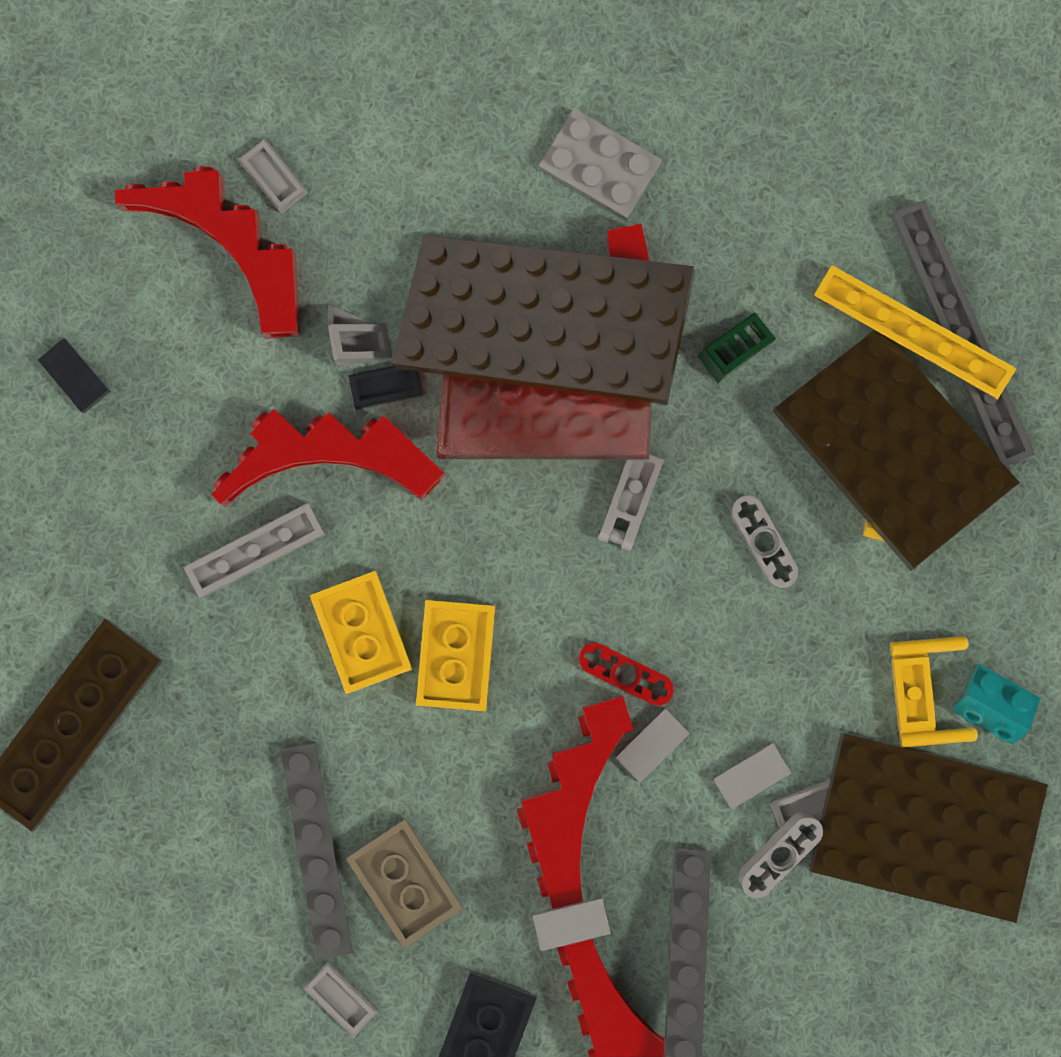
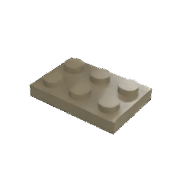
(404, 883)

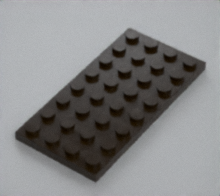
(545, 318)

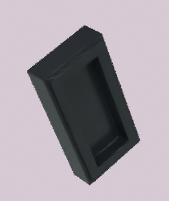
(73, 375)
(384, 386)

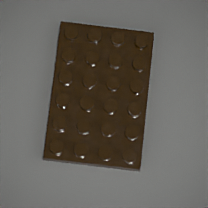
(895, 448)
(928, 827)

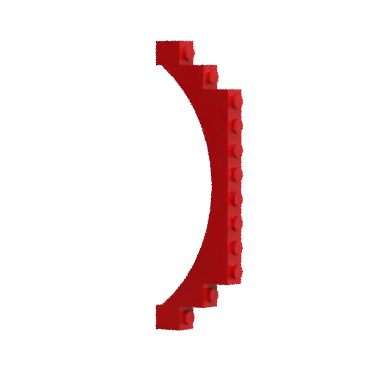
(556, 830)

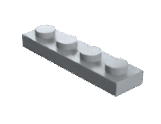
(254, 550)

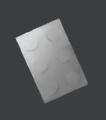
(600, 164)

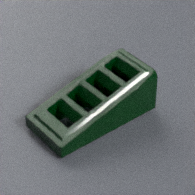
(715, 365)

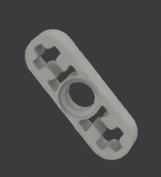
(770, 568)
(779, 839)

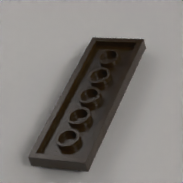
(72, 722)

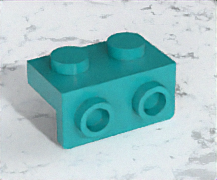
(997, 705)

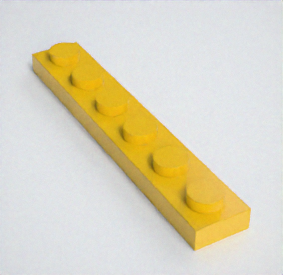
(915, 332)

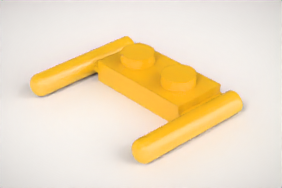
(915, 692)

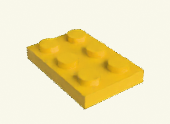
(361, 632)
(455, 655)

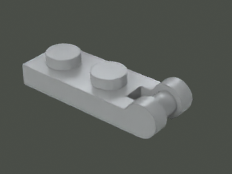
(631, 500)

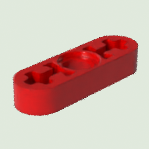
(645, 693)

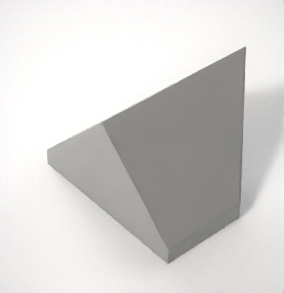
(355, 339)

